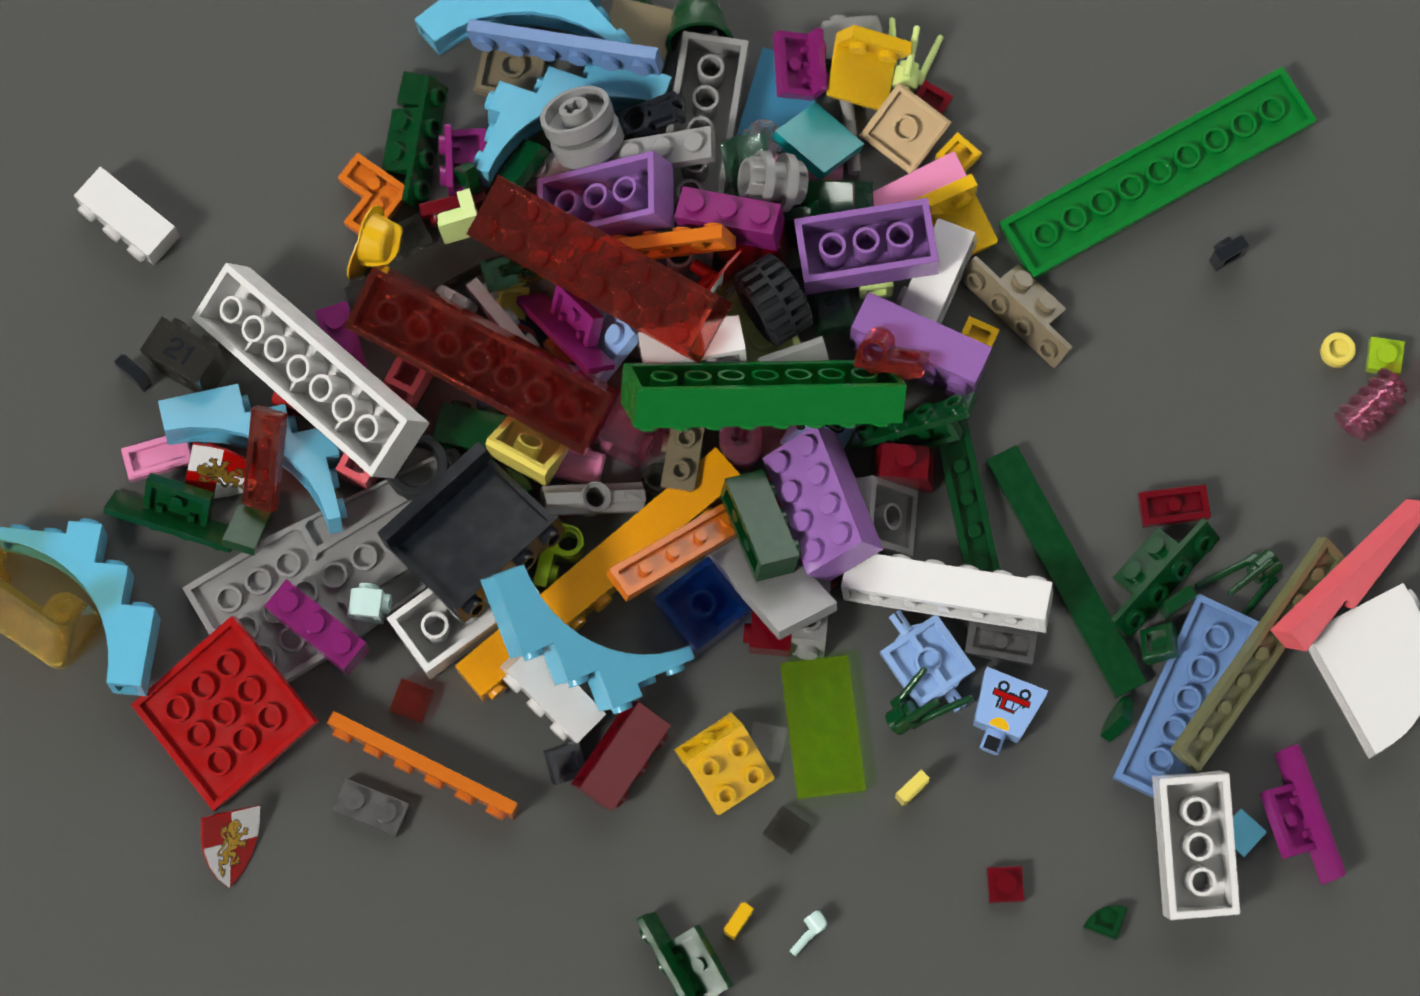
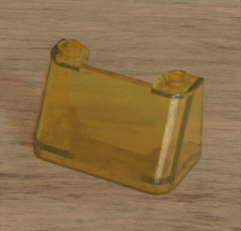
(49, 633)

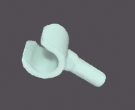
(816, 923)

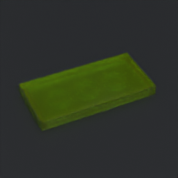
(822, 727)

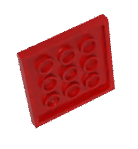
(224, 713)

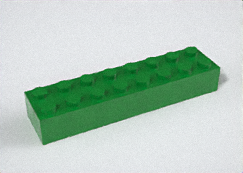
(759, 395)

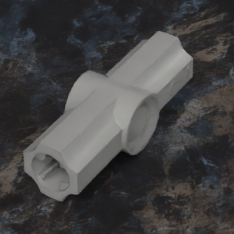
(612, 498)

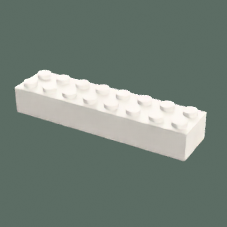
(310, 371)

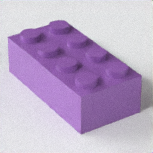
(616, 195)
(867, 246)
(954, 358)
(822, 503)

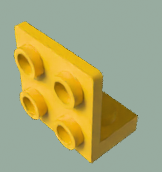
(864, 65)
(960, 206)
(725, 763)

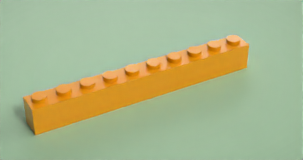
(586, 583)

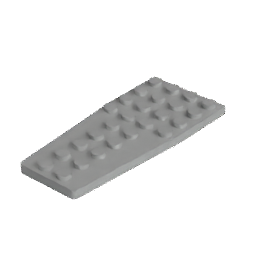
(318, 565)

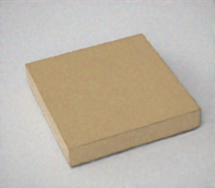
(905, 128)

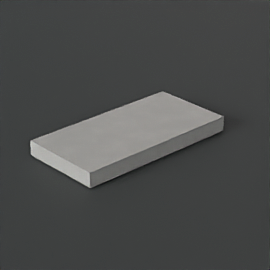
(780, 602)

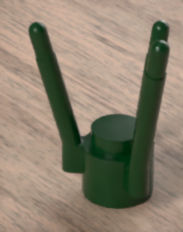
(1261, 569)
(908, 715)

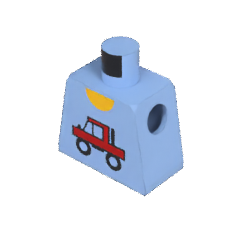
(1005, 708)

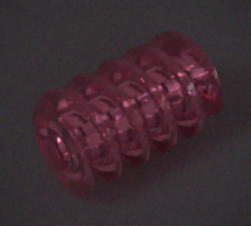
(1370, 404)
(741, 447)

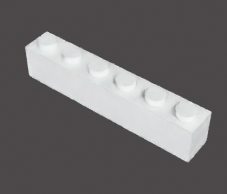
(950, 591)

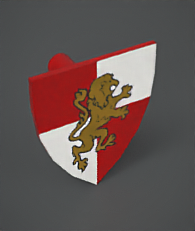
(718, 282)
(216, 469)
(230, 842)

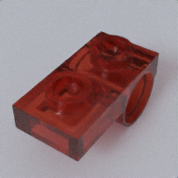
(896, 360)

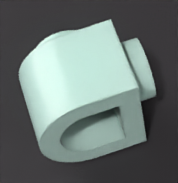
(369, 604)

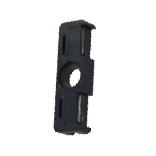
(657, 114)

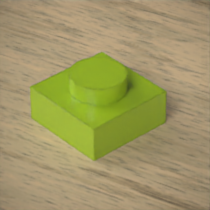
(1384, 354)

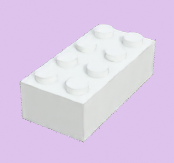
(436, 634)
(1196, 845)

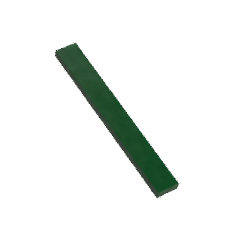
(1066, 572)

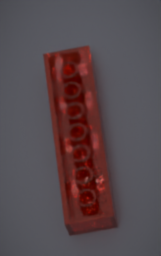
(599, 269)
(482, 359)

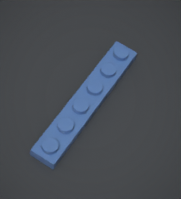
(565, 47)

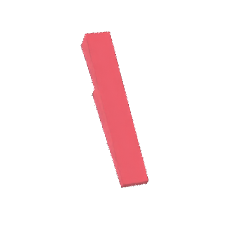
(1348, 580)

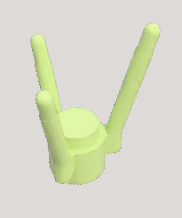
(908, 71)

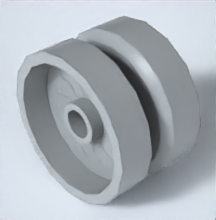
(582, 127)

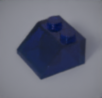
(702, 606)

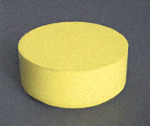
(1337, 350)

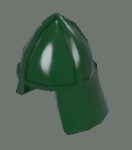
(696, 17)

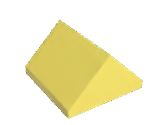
(526, 450)

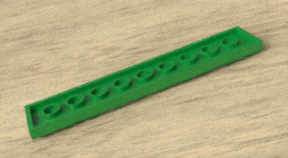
(1157, 173)

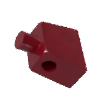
(905, 465)

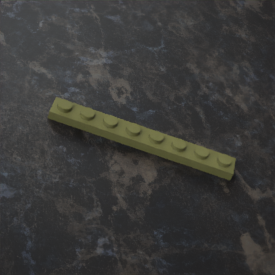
(1251, 662)

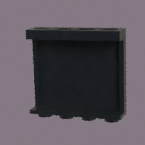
(469, 529)

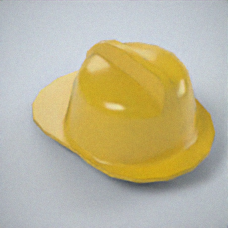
(376, 243)

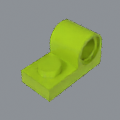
(546, 570)

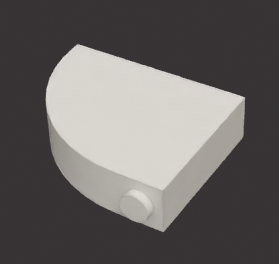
(1374, 666)

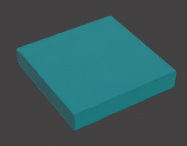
(818, 140)

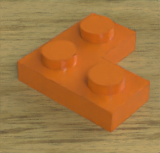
(374, 188)

